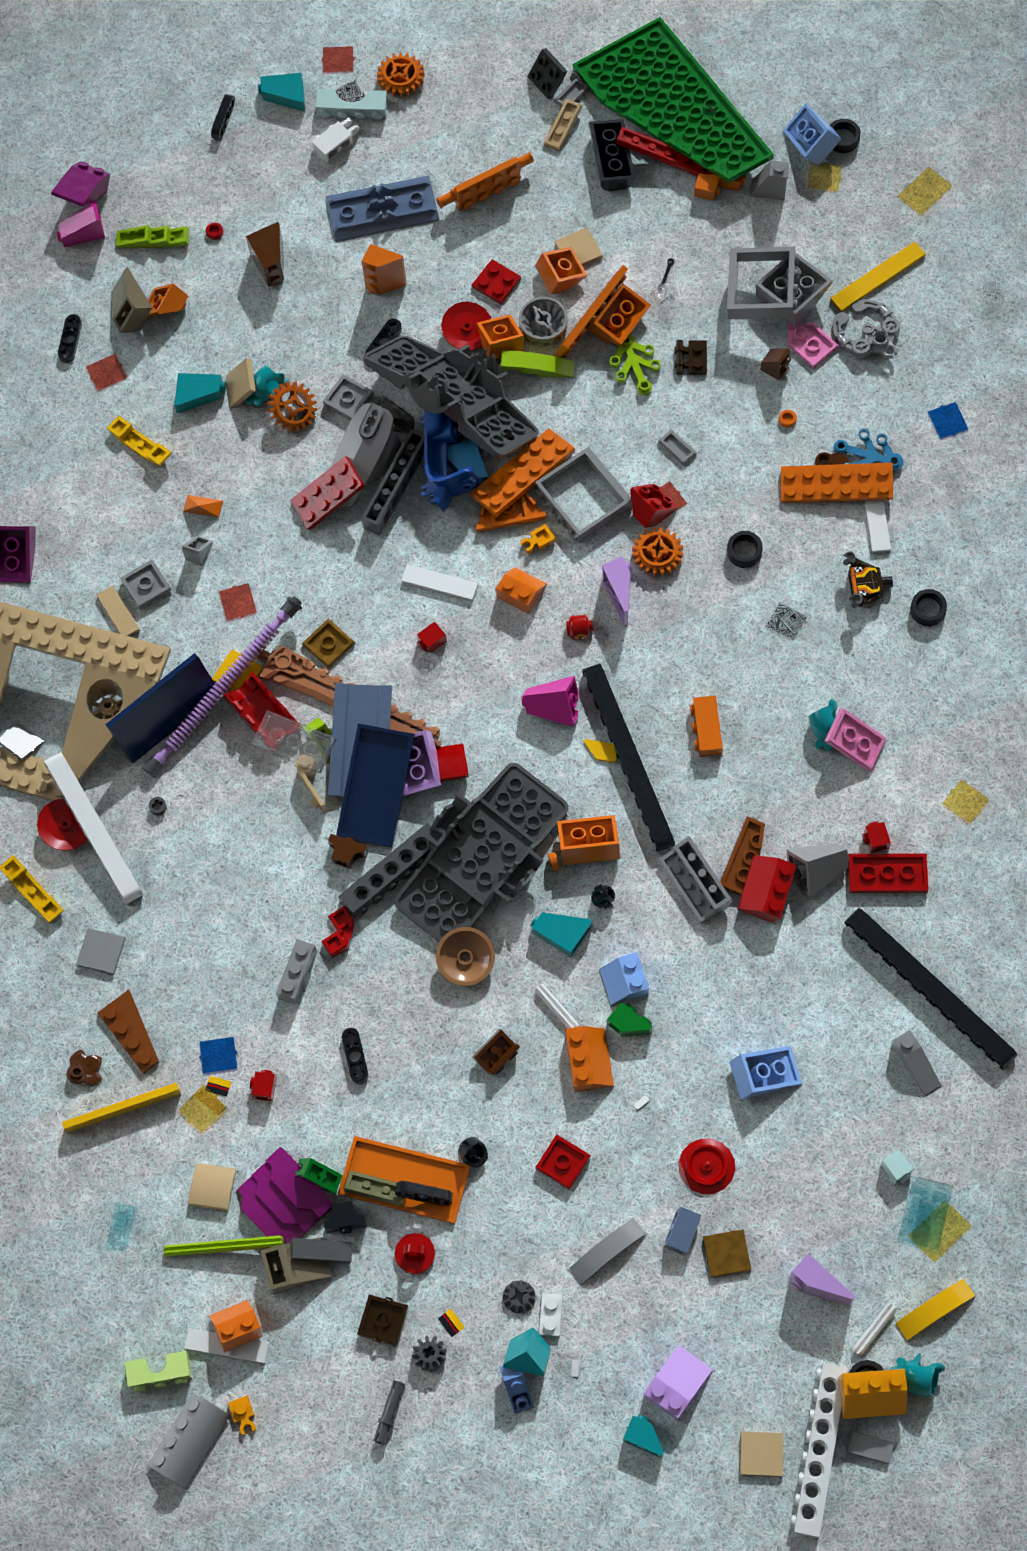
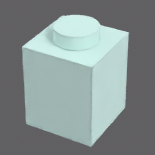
(897, 1167)

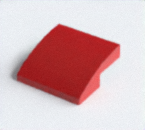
(452, 762)

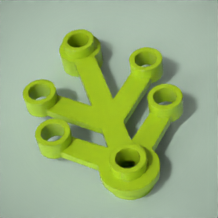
(634, 361)

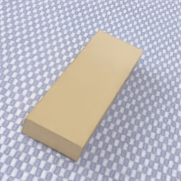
(563, 124)
(118, 612)

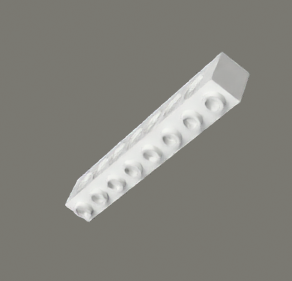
(812, 1527)

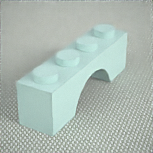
(372, 105)

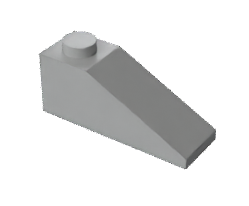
(916, 1062)

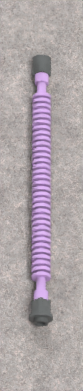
(287, 611)

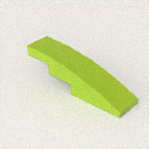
(152, 237)
(538, 364)

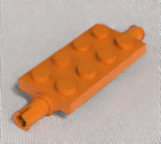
(486, 183)

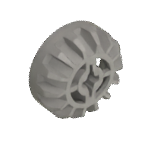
(542, 310)

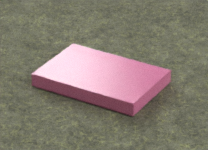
(855, 739)

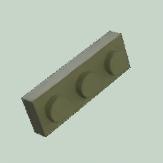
(372, 1188)

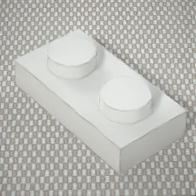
(550, 1315)

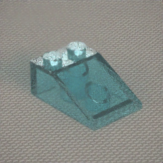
(925, 1212)

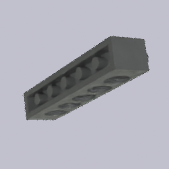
(394, 483)
(379, 872)

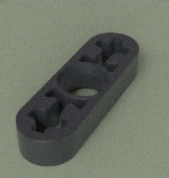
(223, 113)
(68, 332)
(384, 333)
(363, 1068)
(423, 1193)

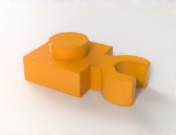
(540, 537)
(241, 1412)

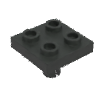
(547, 73)

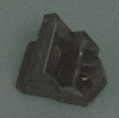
(402, 419)

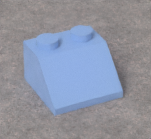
(624, 979)

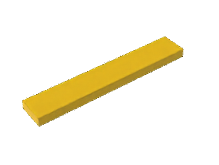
(878, 276)
(121, 1107)

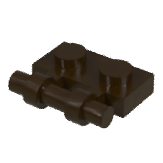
(697, 357)

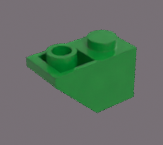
(627, 1022)

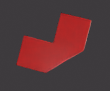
(340, 940)

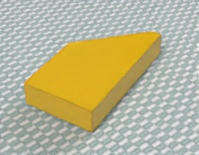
(601, 750)

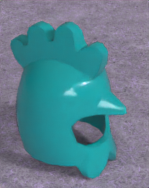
(265, 381)
(821, 723)
(920, 1379)

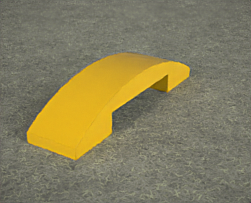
(137, 442)
(31, 889)
(935, 1309)

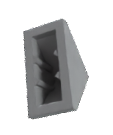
(197, 549)

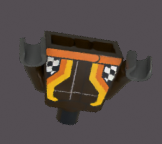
(865, 582)

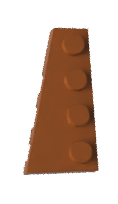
(746, 846)
(128, 1028)

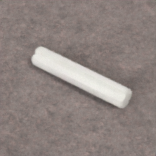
(556, 1007)
(874, 1329)

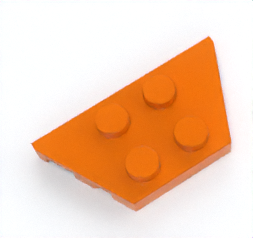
(520, 512)

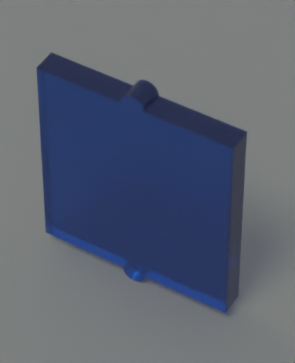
(948, 420)
(218, 1055)

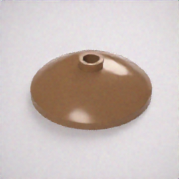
(465, 942)

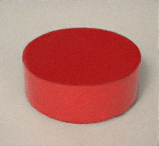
(214, 231)

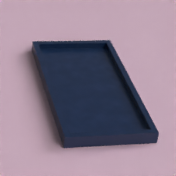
(160, 708)
(375, 785)

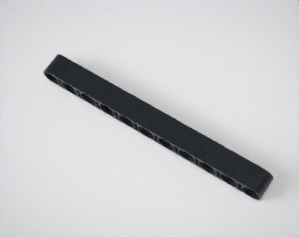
(629, 757)
(933, 989)

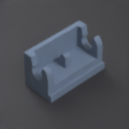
(682, 1230)

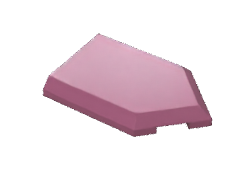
(810, 343)

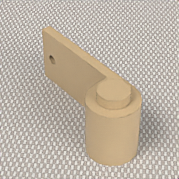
(305, 775)

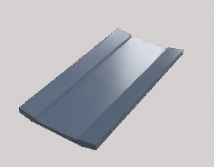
(382, 208)
(352, 706)

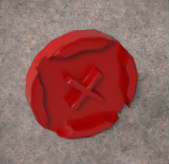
(414, 1253)

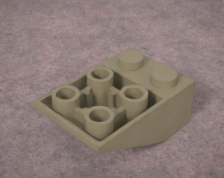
(129, 304)
(287, 1273)

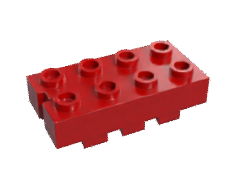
(253, 701)

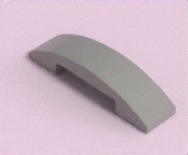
(607, 1250)

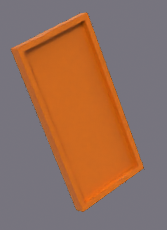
(408, 1165)

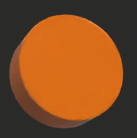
(787, 418)
(553, 860)

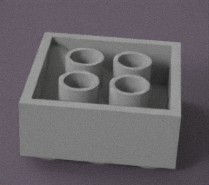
(811, 287)

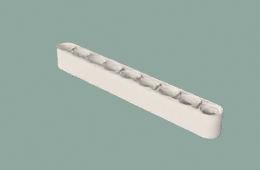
(93, 828)

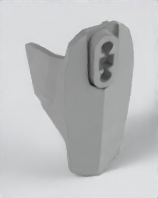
(369, 452)

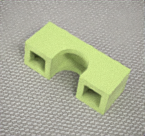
(176, 1370)

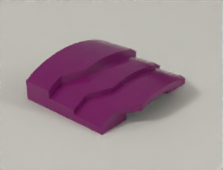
(281, 1200)

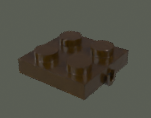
(382, 1320)

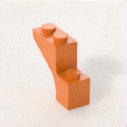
(710, 186)

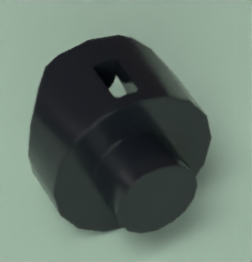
(470, 1150)

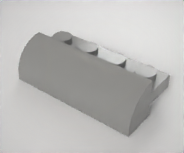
(696, 880)
(188, 1440)

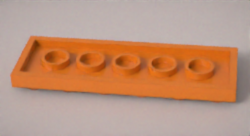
(592, 312)
(522, 472)
(837, 483)

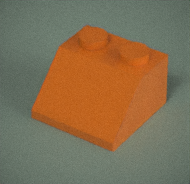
(560, 269)
(500, 335)
(520, 589)
(236, 1325)

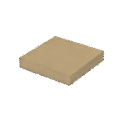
(582, 244)
(240, 382)
(761, 1454)

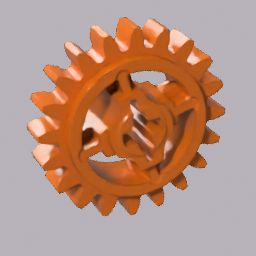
(401, 72)
(305, 407)
(674, 554)

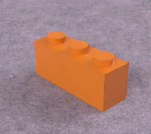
(706, 726)

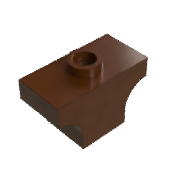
(346, 850)

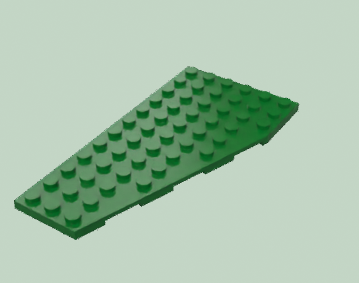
(661, 90)

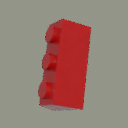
(766, 887)

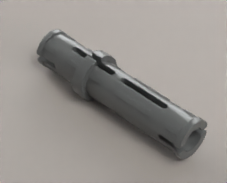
(389, 1412)

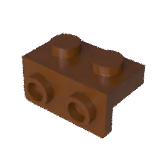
(496, 1053)

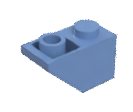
(517, 1389)

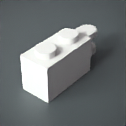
(334, 139)

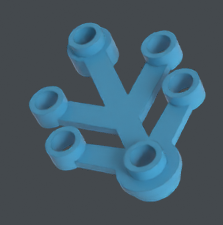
(872, 454)

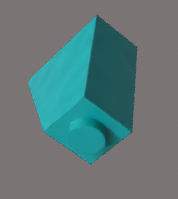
(283, 90)
(197, 390)
(561, 931)

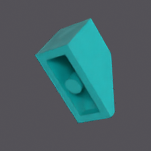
(643, 1436)

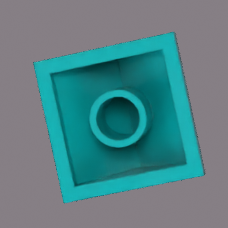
(527, 1353)

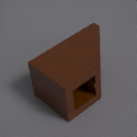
(776, 363)

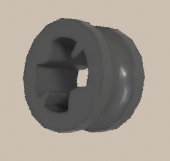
(152, 803)

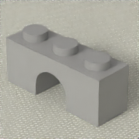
(294, 973)

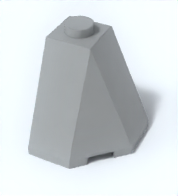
(771, 181)
(817, 866)

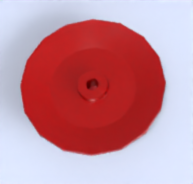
(460, 324)
(59, 827)
(707, 1166)

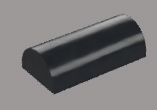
(612, 160)

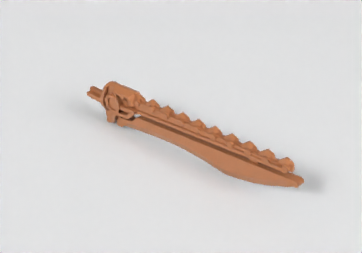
(290, 670)

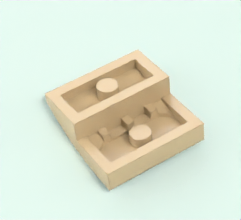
(212, 1187)

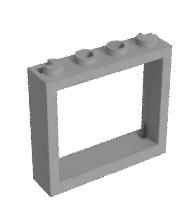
(768, 310)
(606, 477)

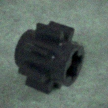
(603, 896)

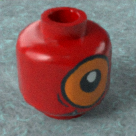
(579, 627)

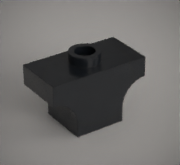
(344, 1219)

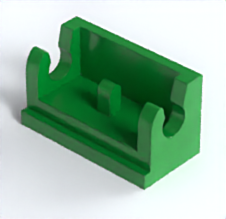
(319, 1174)

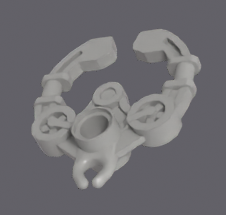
(873, 335)

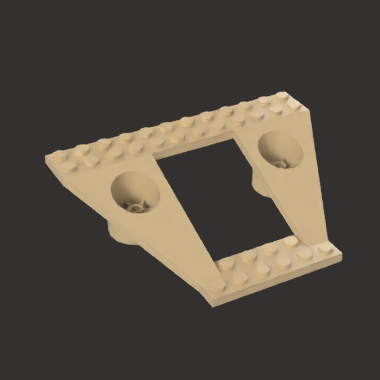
(112, 667)

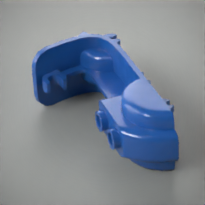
(438, 433)

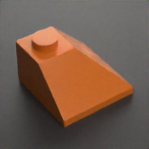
(167, 300)

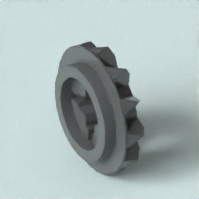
(514, 1305)

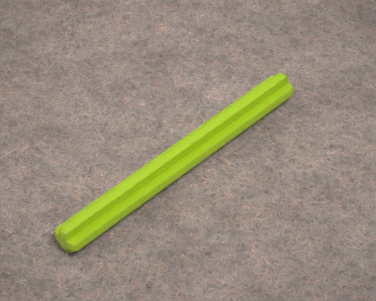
(222, 1246)

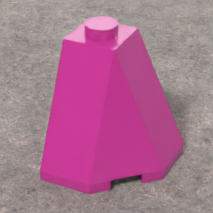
(81, 226)
(553, 701)

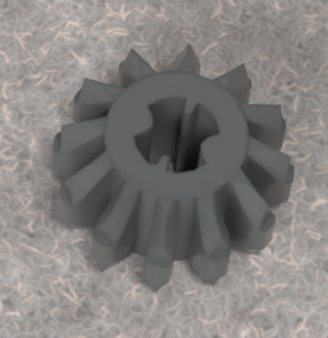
(426, 1346)

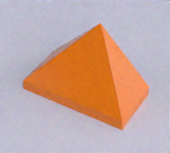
(203, 506)

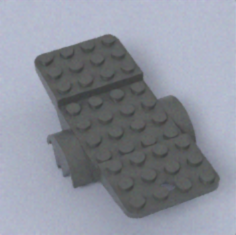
(460, 388)
(481, 852)

